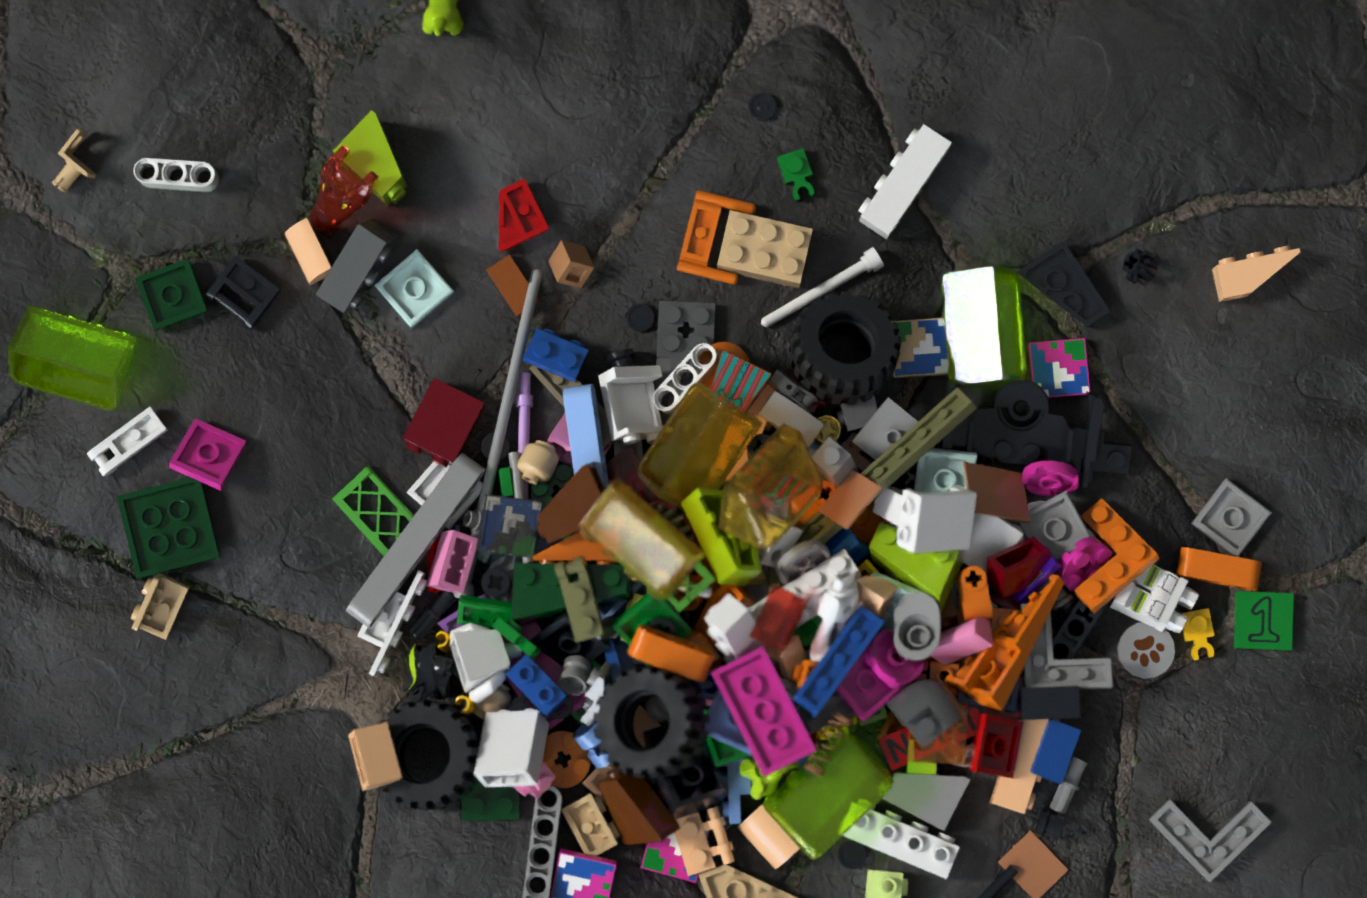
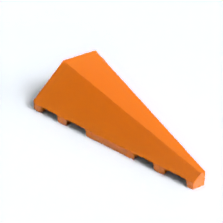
(995, 670)

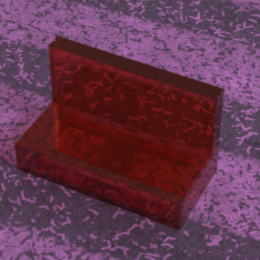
(779, 618)

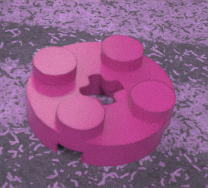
(1083, 561)
(883, 664)

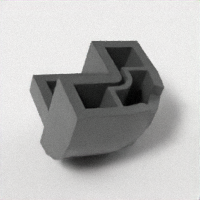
(926, 709)

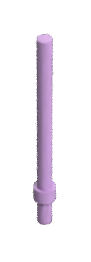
(524, 402)

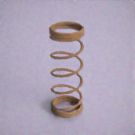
(848, 723)

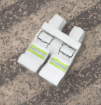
(1154, 597)

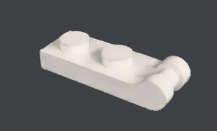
(127, 441)

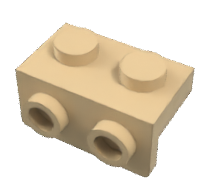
(160, 606)
(590, 825)

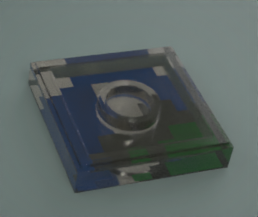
(508, 526)

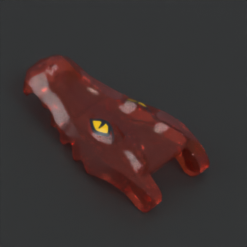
(339, 193)

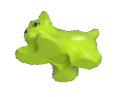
(441, 17)
(762, 785)

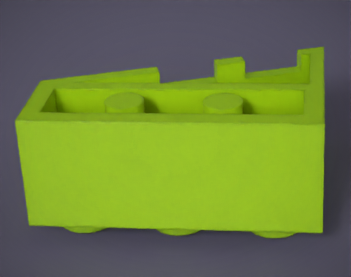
(729, 556)
(925, 571)

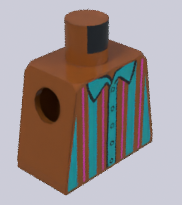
(739, 380)

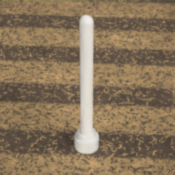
(868, 262)

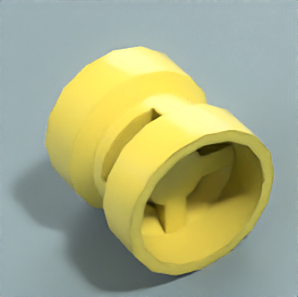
(831, 428)

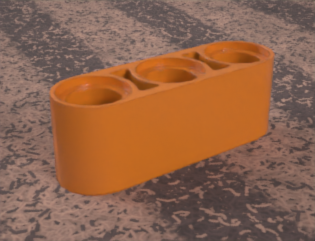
(1219, 569)
(671, 653)

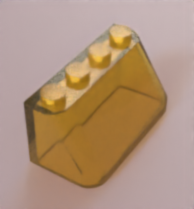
(697, 445)
(771, 490)
(640, 540)

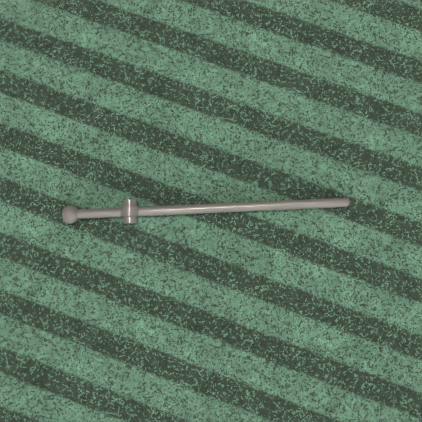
(473, 518)

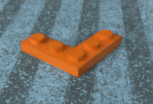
(1130, 559)

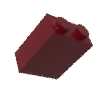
(443, 423)

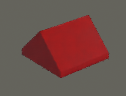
(995, 745)

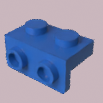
(556, 354)

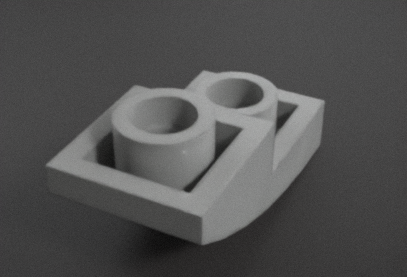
(782, 410)
(597, 681)

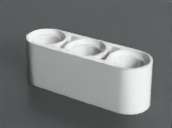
(164, 168)
(690, 364)

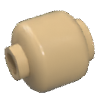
(538, 462)
(496, 701)

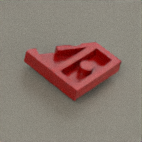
(518, 216)

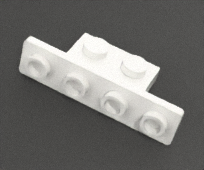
(386, 628)

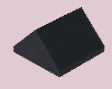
(559, 642)

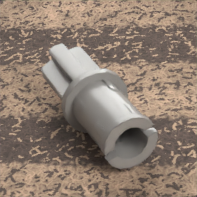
(1066, 790)

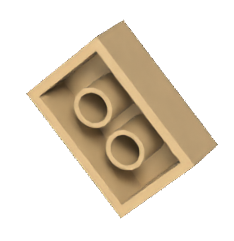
(764, 249)

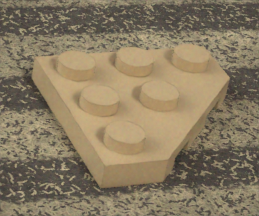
(731, 883)

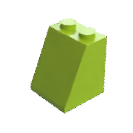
(372, 152)

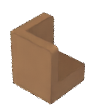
(571, 264)

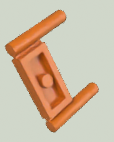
(701, 234)

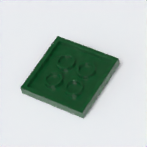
(168, 527)

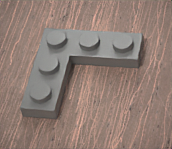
(1043, 671)
(1211, 855)

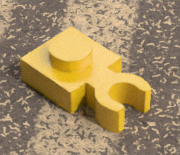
(1199, 628)

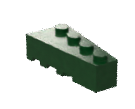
(540, 596)

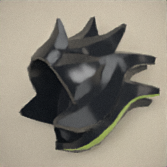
(429, 671)

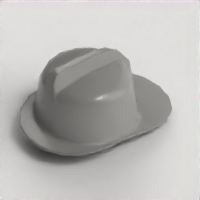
(916, 626)

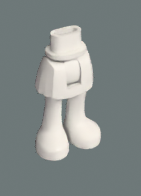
(835, 609)

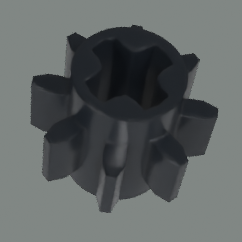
(1140, 266)

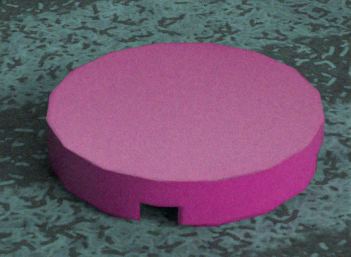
(1050, 477)

